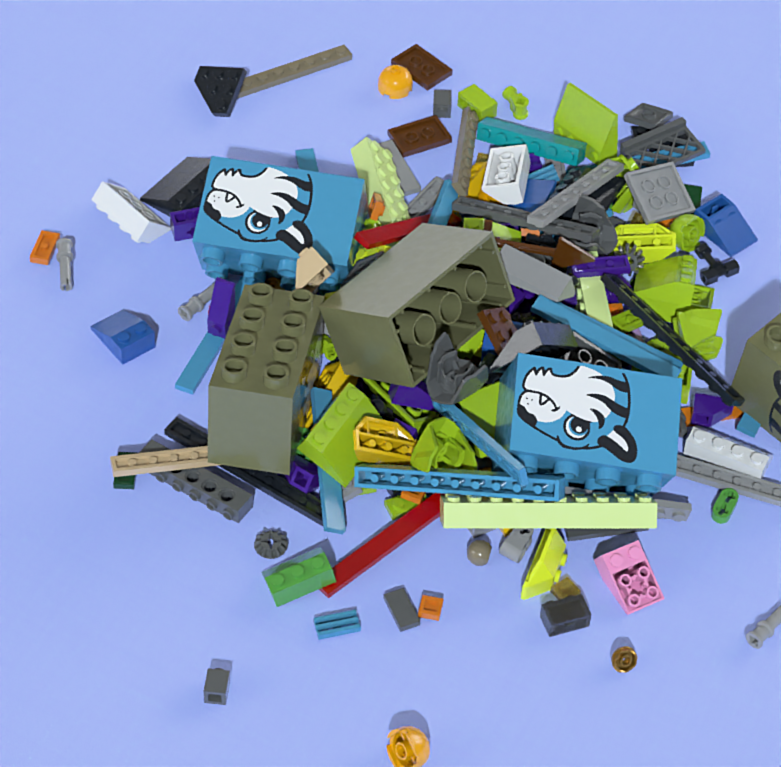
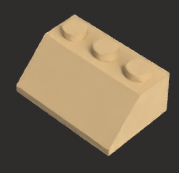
(311, 270)

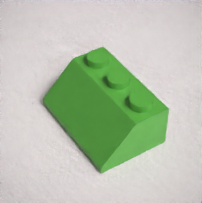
(299, 576)

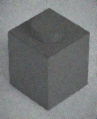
(442, 103)
(216, 686)

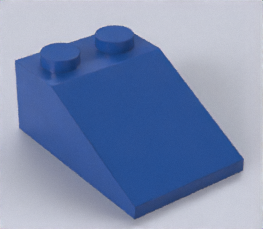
(535, 195)
(125, 335)

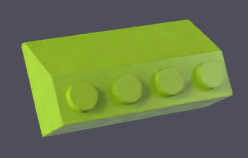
(412, 416)

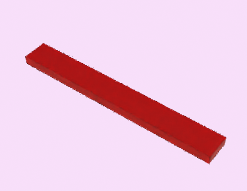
(395, 231)
(384, 543)

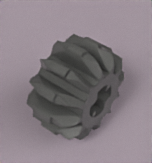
(636, 257)

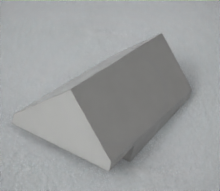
(535, 275)

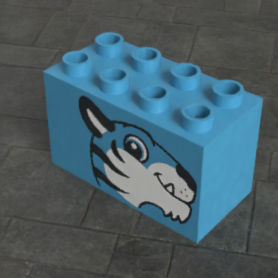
(264, 215)
(590, 423)

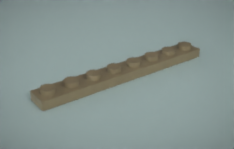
(294, 70)
(465, 151)

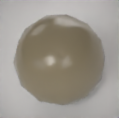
(479, 552)

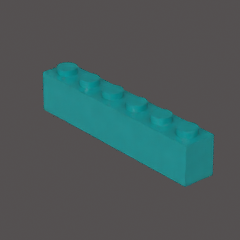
(538, 142)

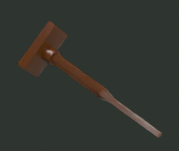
(563, 255)

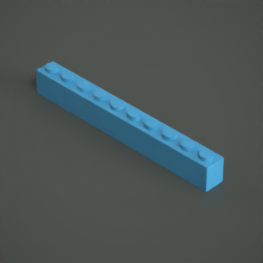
(458, 482)

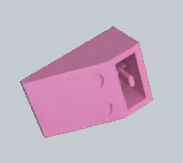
(629, 577)

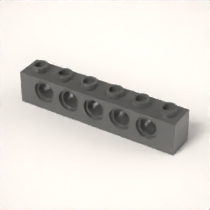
(206, 488)

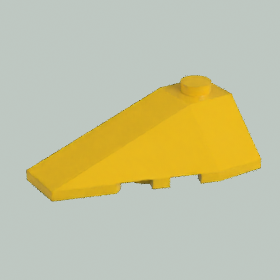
(331, 379)

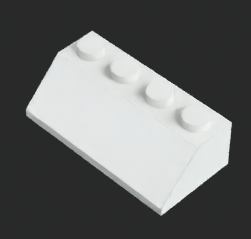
(507, 174)
(129, 213)
(726, 452)

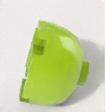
(688, 231)

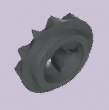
(279, 544)

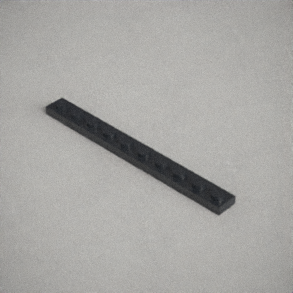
(676, 344)
(265, 481)

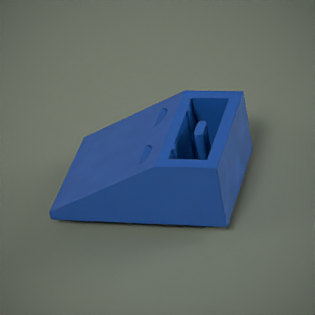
(726, 225)

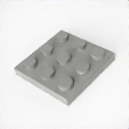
(659, 192)

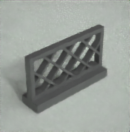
(655, 138)

